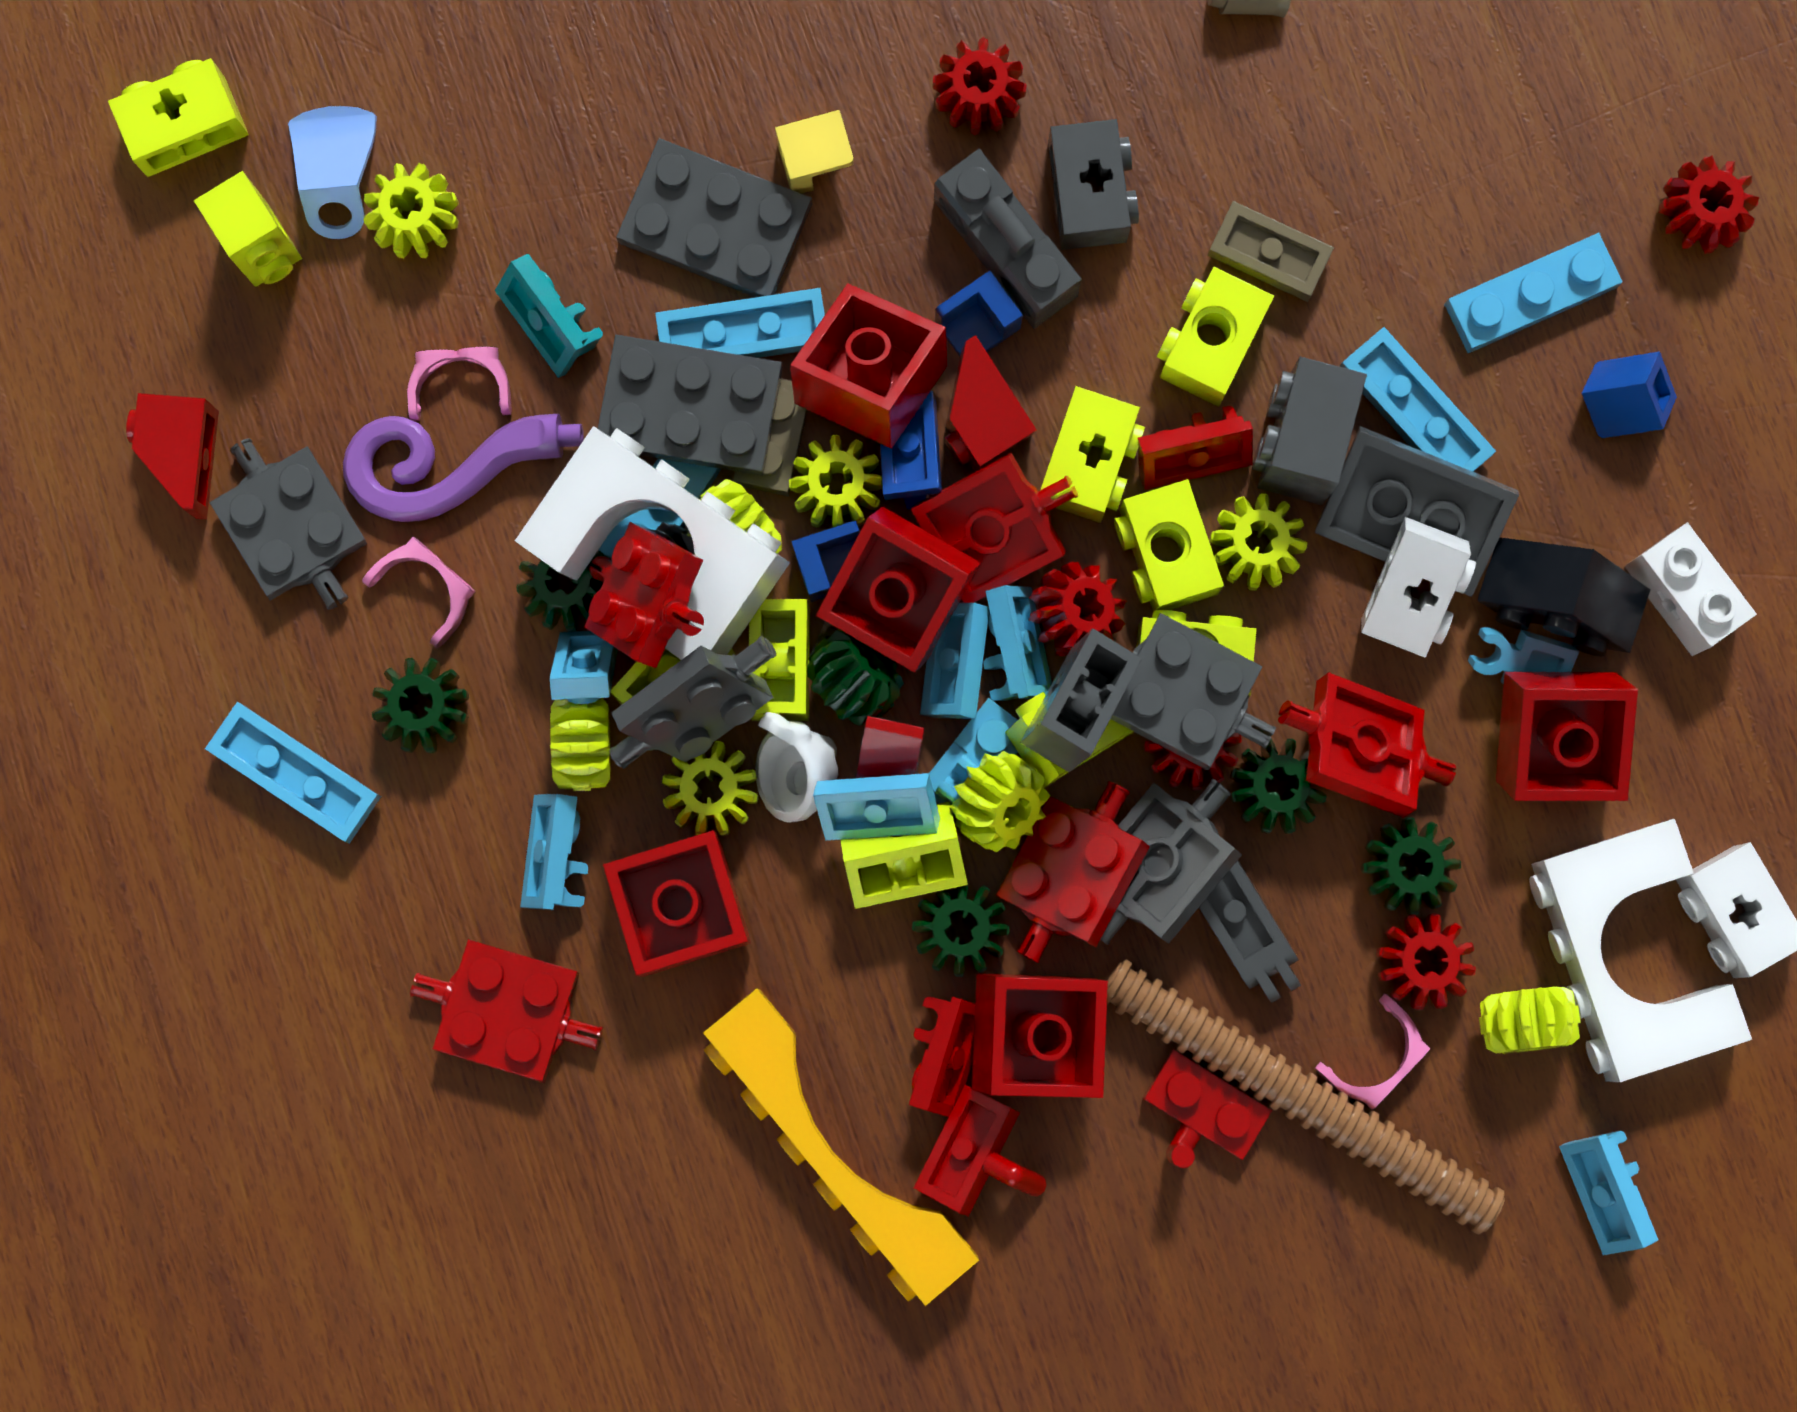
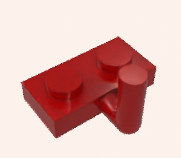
(1205, 1109)
(970, 1153)

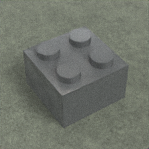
(1311, 430)

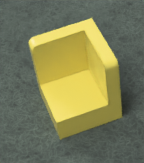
(813, 148)

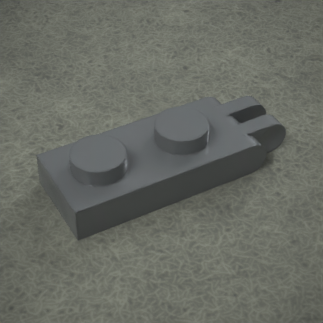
(1249, 933)

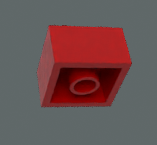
(869, 365)
(898, 589)
(1566, 736)
(677, 904)
(1039, 1036)

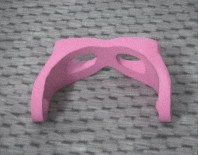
(431, 360)
(458, 589)
(1414, 1051)

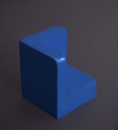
(981, 311)
(1629, 395)
(822, 557)

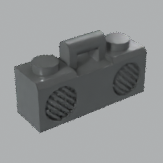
(1006, 238)

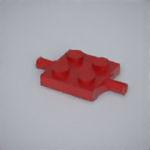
(997, 522)
(644, 595)
(1366, 745)
(1073, 871)
(506, 1011)

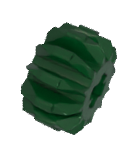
(557, 603)
(853, 678)
(410, 725)
(1269, 803)
(1431, 860)
(978, 934)

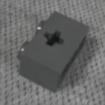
(1085, 152)
(1081, 700)

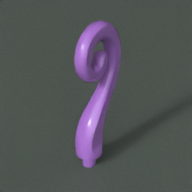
(517, 441)

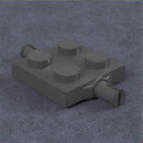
(288, 523)
(1190, 694)
(693, 704)
(1181, 864)

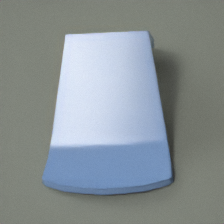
(329, 160)

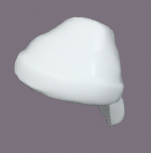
(790, 766)

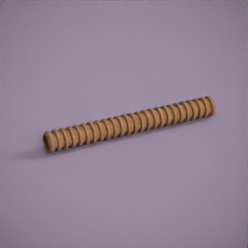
(1305, 1099)

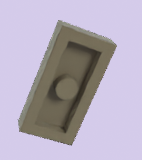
(1270, 251)
(783, 445)

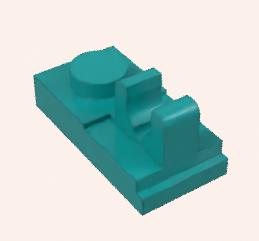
(542, 316)

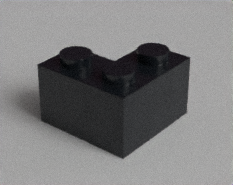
(1567, 592)

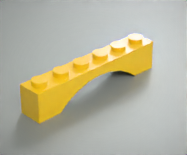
(914, 1239)

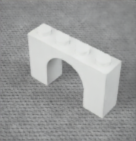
(611, 482)
(1625, 1032)

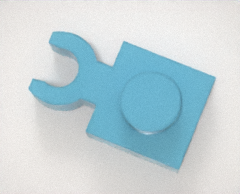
(1528, 654)

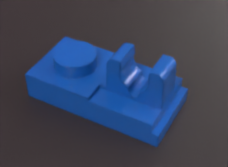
(913, 463)

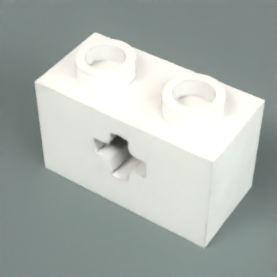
(1418, 555)
(1691, 590)
(1765, 928)

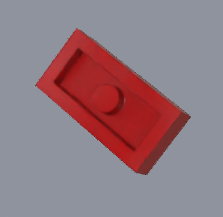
(1195, 450)
(949, 1056)

